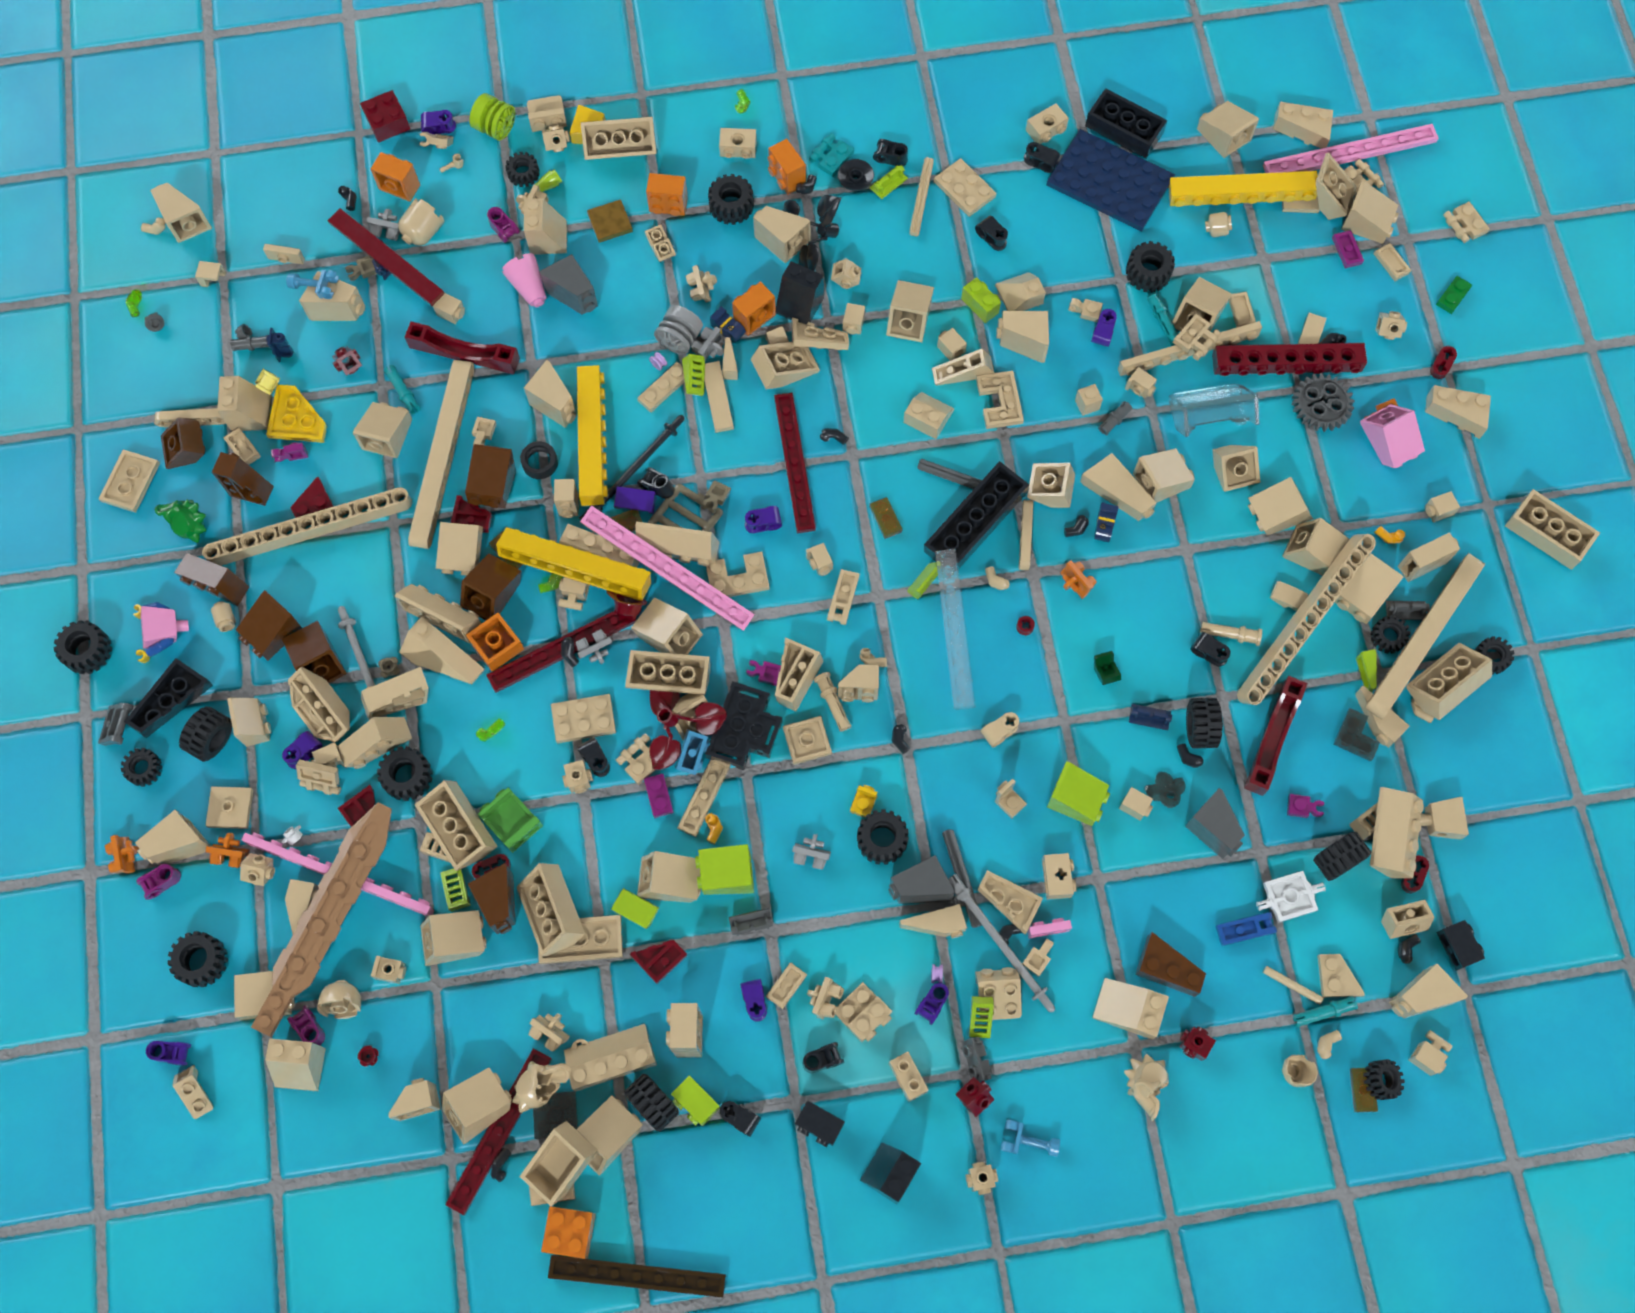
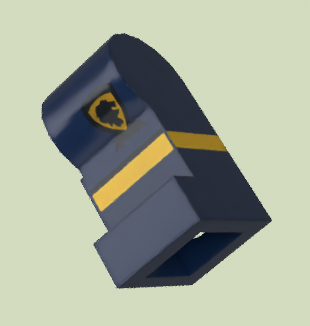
(727, 324)
(1105, 522)

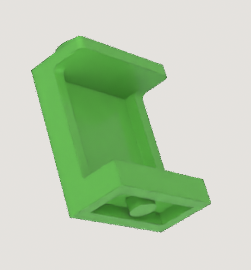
(510, 819)

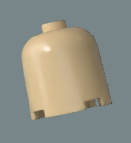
(419, 223)

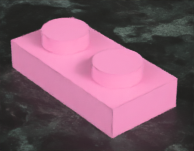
(1057, 926)

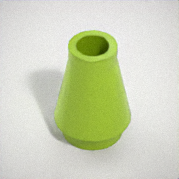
(549, 181)

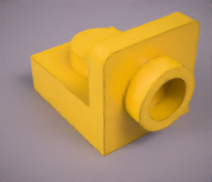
(864, 801)

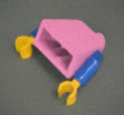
(158, 628)

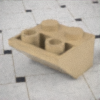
(860, 684)

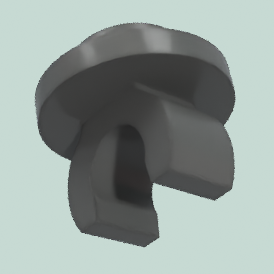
(154, 322)

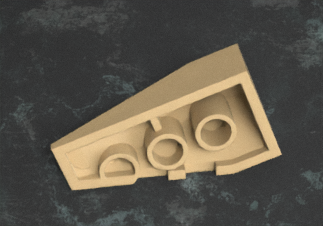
(433, 650)

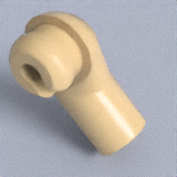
(156, 228)
(996, 581)
(868, 659)
(1419, 713)
(1325, 1043)

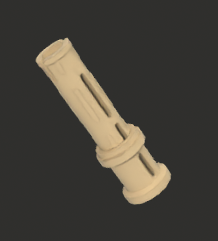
(1241, 634)
(829, 693)

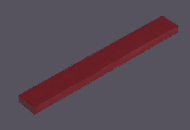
(386, 257)
(794, 463)
(550, 653)
(489, 1147)

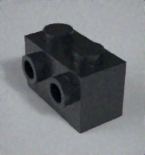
(1461, 945)
(819, 1123)

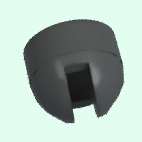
(243, 331)

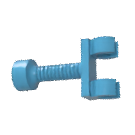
(294, 281)
(1051, 1146)

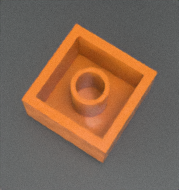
(786, 166)
(395, 176)
(667, 194)
(754, 307)
(495, 642)
(568, 1232)

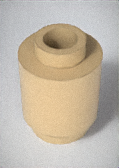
(223, 616)

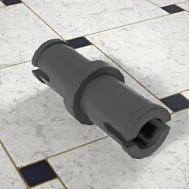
(248, 343)
(1115, 418)

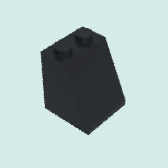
(800, 293)
(890, 1172)

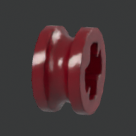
(1022, 631)

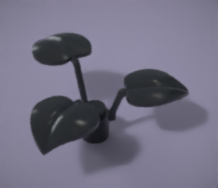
(826, 210)

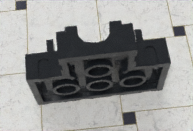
(744, 727)

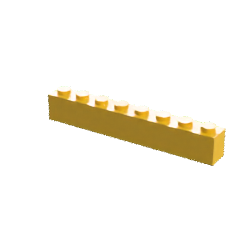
(1243, 188)
(590, 435)
(574, 563)

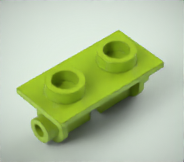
(889, 182)

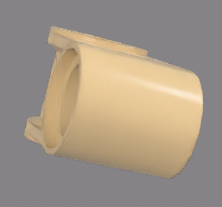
(998, 731)

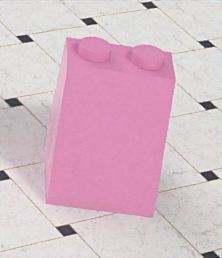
(1394, 435)

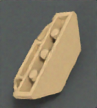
(318, 705)

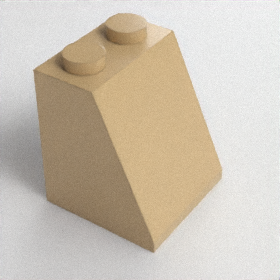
(1227, 127)
(180, 213)
(1371, 214)
(544, 228)
(781, 232)
(1204, 300)
(344, 305)
(909, 311)
(1025, 333)
(550, 396)
(243, 404)
(383, 429)
(1163, 474)
(1279, 507)
(1315, 545)
(1368, 589)
(667, 628)
(171, 840)
(668, 878)
(452, 937)
(1427, 992)
(295, 1064)
(475, 1104)
(609, 1132)

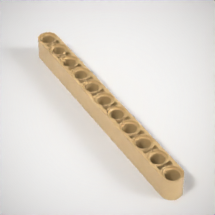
(441, 454)
(299, 524)
(1298, 622)
(1424, 636)

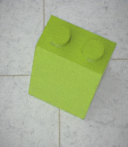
(1079, 795)
(725, 870)

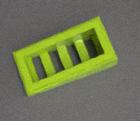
(697, 363)
(1368, 668)
(459, 904)
(981, 1002)

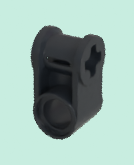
(892, 153)
(1043, 158)
(992, 233)
(656, 482)
(1208, 649)
(593, 755)
(824, 1058)
(743, 1120)

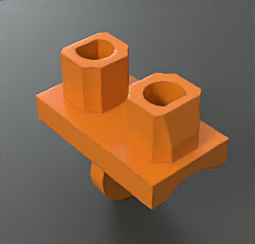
(1076, 580)
(218, 851)
(123, 854)

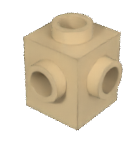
(552, 144)
(846, 273)
(1391, 325)
(577, 777)
(257, 869)
(973, 1181)

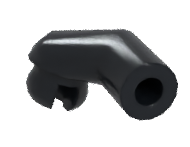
(1334, 338)
(828, 433)
(1079, 528)
(1188, 758)
(1009, 930)
(1405, 948)

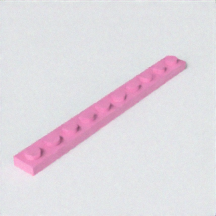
(1355, 150)
(667, 568)
(311, 862)

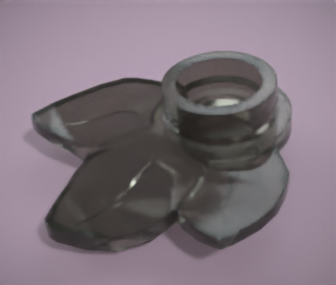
(1164, 787)

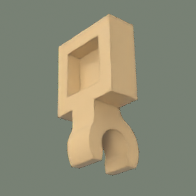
(441, 141)
(1089, 309)
(483, 430)
(1037, 959)

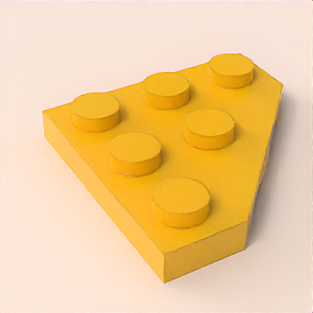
(294, 417)

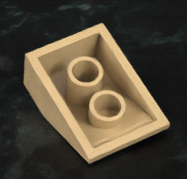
(1334, 189)
(783, 364)
(1130, 1008)

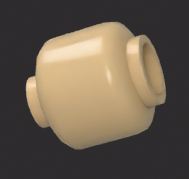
(1218, 224)

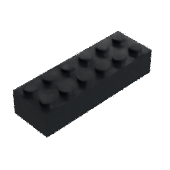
(978, 514)

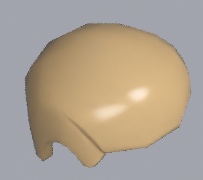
(1299, 1071)

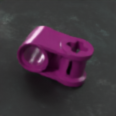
(503, 226)
(155, 882)
(304, 1024)

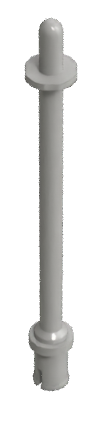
(347, 624)
(964, 895)

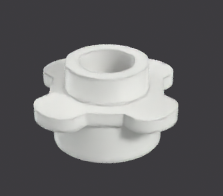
(292, 835)

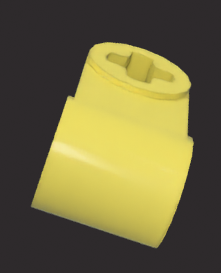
(267, 381)

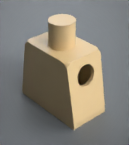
(1446, 819)

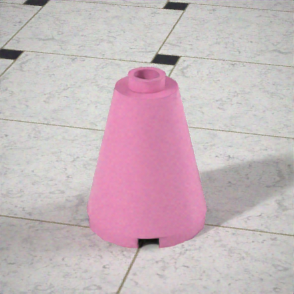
(526, 279)

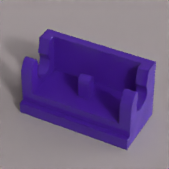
(635, 499)

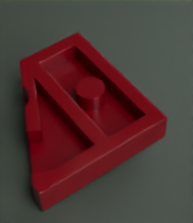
(312, 500)
(471, 514)
(358, 805)
(659, 959)

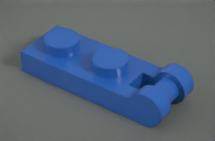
(1245, 929)

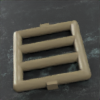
(698, 498)

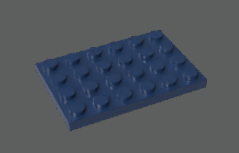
(1110, 180)

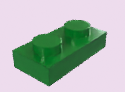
(1454, 294)

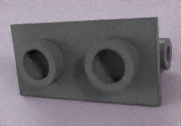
(1407, 609)
(750, 921)
(973, 1050)

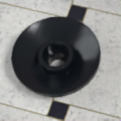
(858, 169)

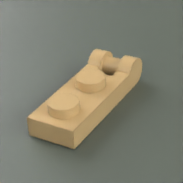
(843, 596)

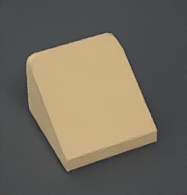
(776, 336)

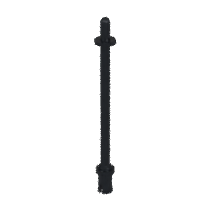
(670, 429)

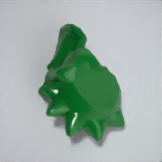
(183, 518)

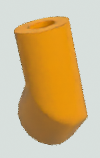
(1389, 538)
(715, 827)

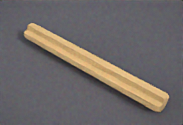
(921, 196)

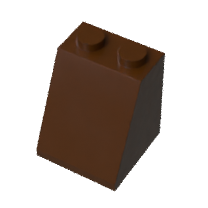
(490, 476)
(489, 586)
(266, 626)
(314, 652)
(496, 898)

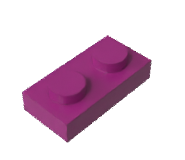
(1347, 249)
(658, 795)

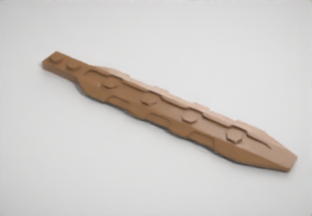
(322, 920)

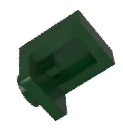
(1106, 668)

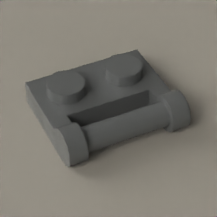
(114, 724)

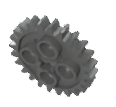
(1322, 402)

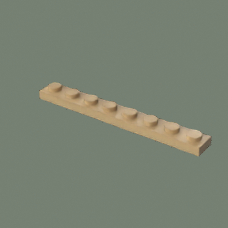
(1173, 353)

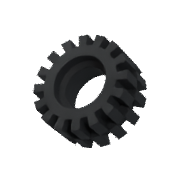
(518, 161)
(1384, 643)
(1501, 648)
(149, 775)
(1392, 1076)

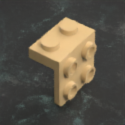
(546, 112)
(1004, 988)

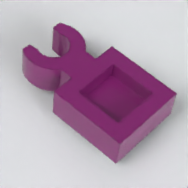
(291, 452)
(767, 673)
(1301, 806)

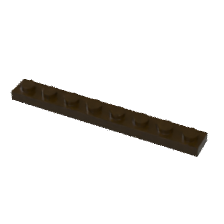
(637, 1276)

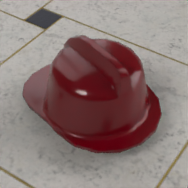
(626, 606)

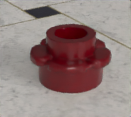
(362, 1056)

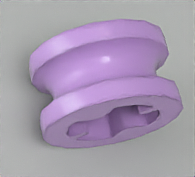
(658, 361)
(937, 973)

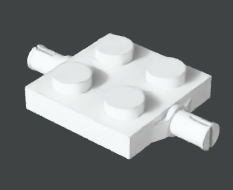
(1290, 896)

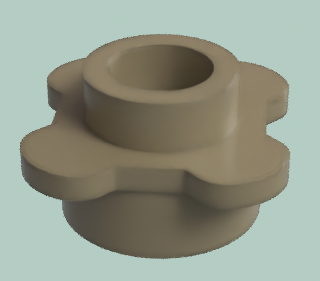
(384, 663)

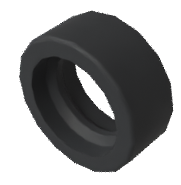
(532, 448)

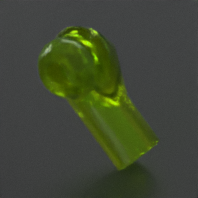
(744, 102)
(133, 301)
(552, 584)
(485, 735)

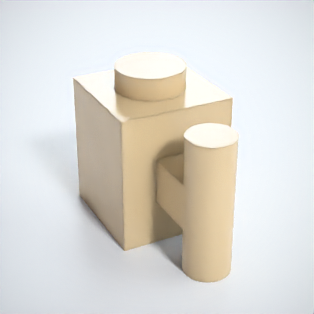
(573, 591)
(1428, 1056)

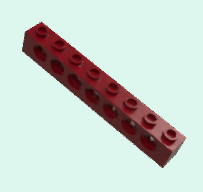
(1297, 353)

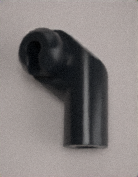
(807, 187)
(349, 196)
(567, 650)
(898, 736)
(497, 1165)

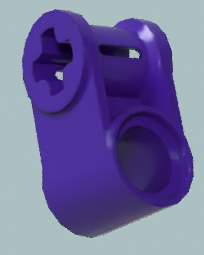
(435, 122)
(1104, 329)
(765, 520)
(301, 749)
(754, 996)
(932, 1004)
(172, 1052)

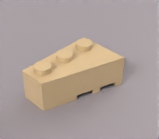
(1305, 123)
(1460, 407)
(796, 674)
(395, 694)
(373, 740)

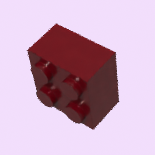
(385, 116)

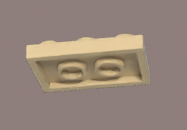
(964, 187)
(129, 481)
(583, 718)

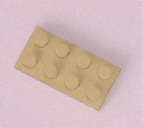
(600, 941)

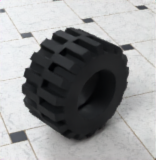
(731, 187)
(1151, 254)
(72, 637)
(1204, 723)
(205, 733)
(394, 762)
(882, 820)
(1342, 856)
(183, 951)
(651, 1102)

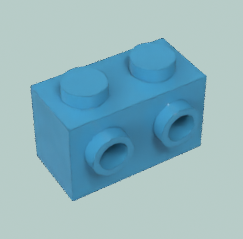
(691, 752)

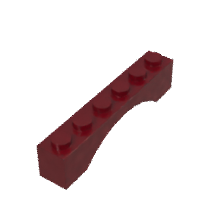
(491, 356)
(1274, 736)

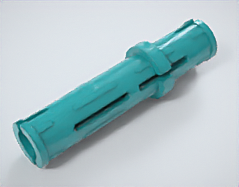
(1161, 314)
(405, 395)
(1332, 1009)

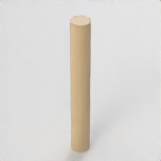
(1293, 985)

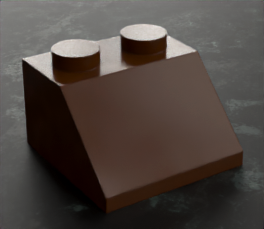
(182, 443)

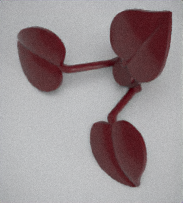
(663, 749)

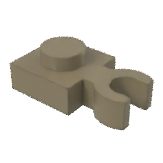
(364, 267)
(716, 495)

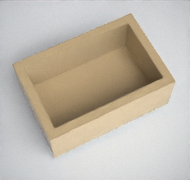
(558, 1163)

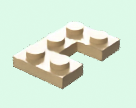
(1010, 409)
(752, 581)

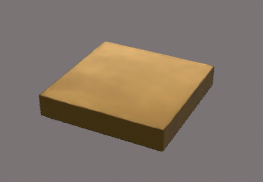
(609, 221)

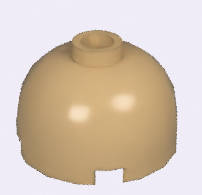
(339, 999)

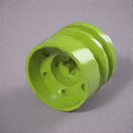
(492, 116)

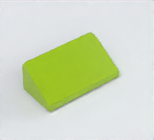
(924, 580)
(635, 908)

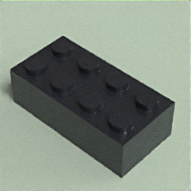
(1126, 123)

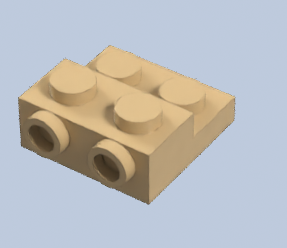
(863, 1013)

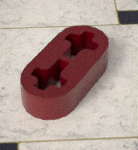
(1447, 364)
(489, 863)
(1419, 876)

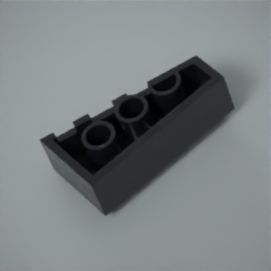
(167, 697)

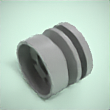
(678, 329)

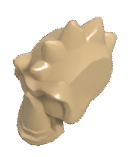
(1146, 1081)
(539, 1084)

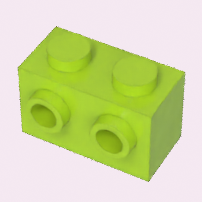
(981, 300)
(695, 1101)

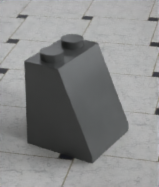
(569, 285)
(1217, 825)
(922, 884)

